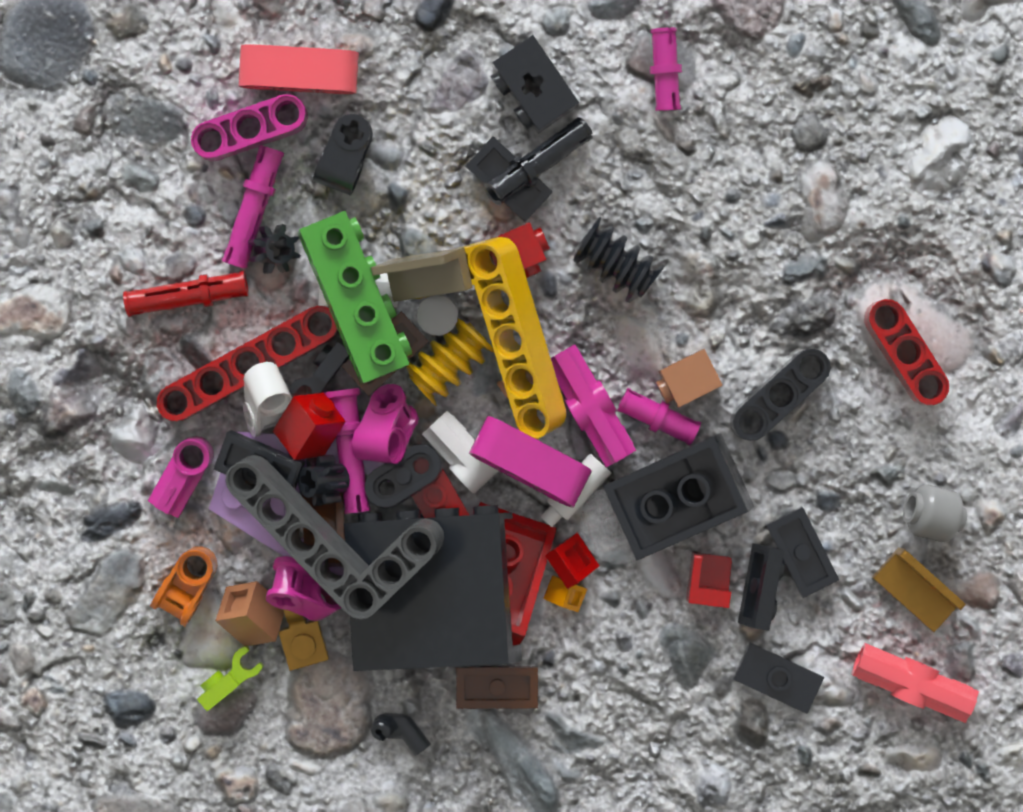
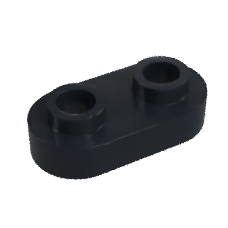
(404, 477)

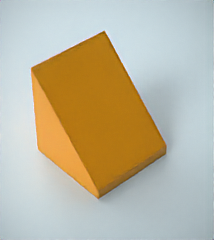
(563, 597)

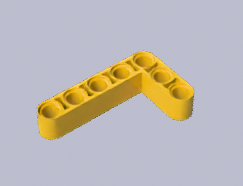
(523, 318)

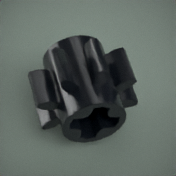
(266, 255)
(323, 480)

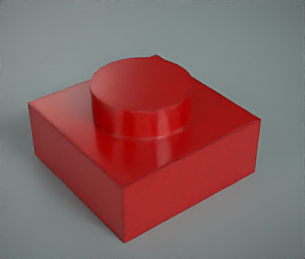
(572, 560)

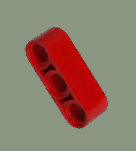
(924, 361)

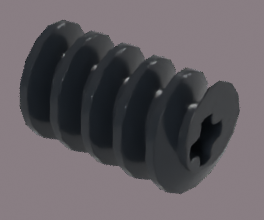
(616, 261)

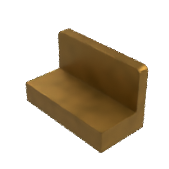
(917, 589)

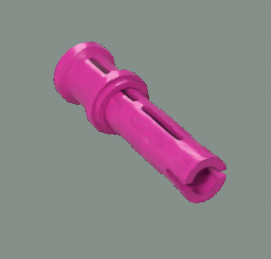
(346, 403)

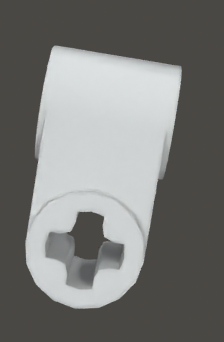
(264, 397)

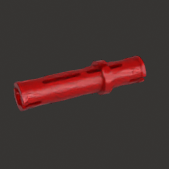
(194, 292)

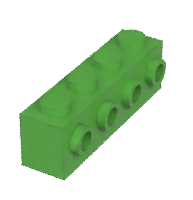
(354, 298)

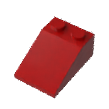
(526, 560)

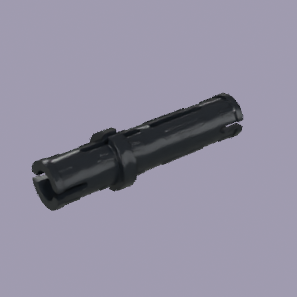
(526, 169)

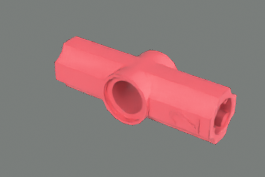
(915, 682)

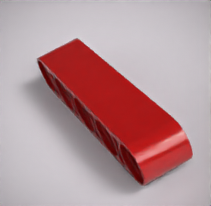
(228, 368)

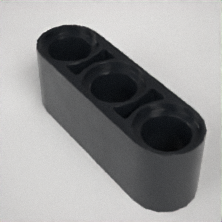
(799, 388)

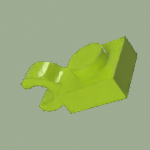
(220, 685)

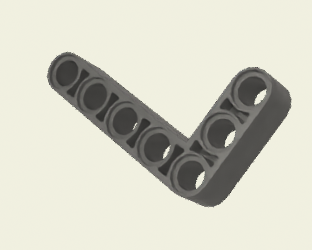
(328, 542)

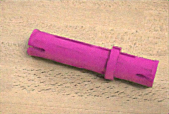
(253, 206)

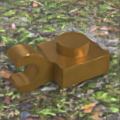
(302, 642)

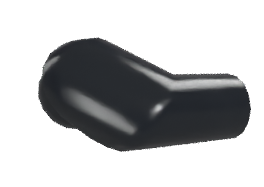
(400, 727)

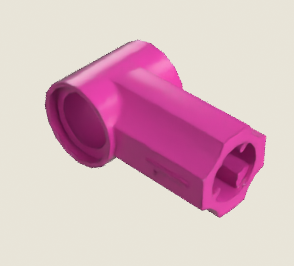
(180, 478)

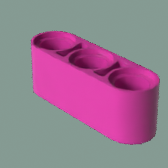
(229, 125)
(530, 461)

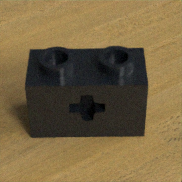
(531, 61)

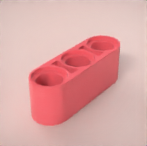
(298, 69)

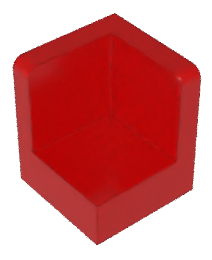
(709, 580)

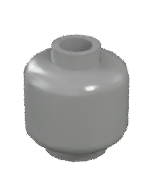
(934, 513)

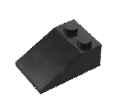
(679, 496)

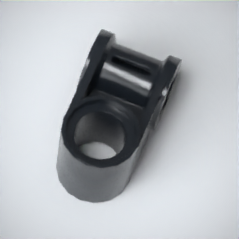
(343, 162)

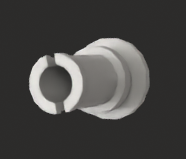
(437, 315)

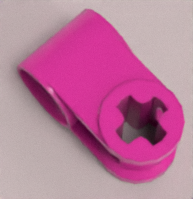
(385, 426)
(298, 591)

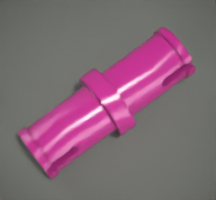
(665, 69)
(659, 416)

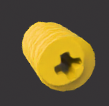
(448, 360)

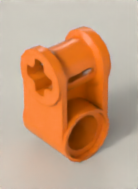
(183, 591)

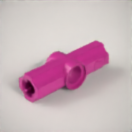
(591, 406)

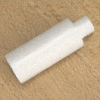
(597, 477)

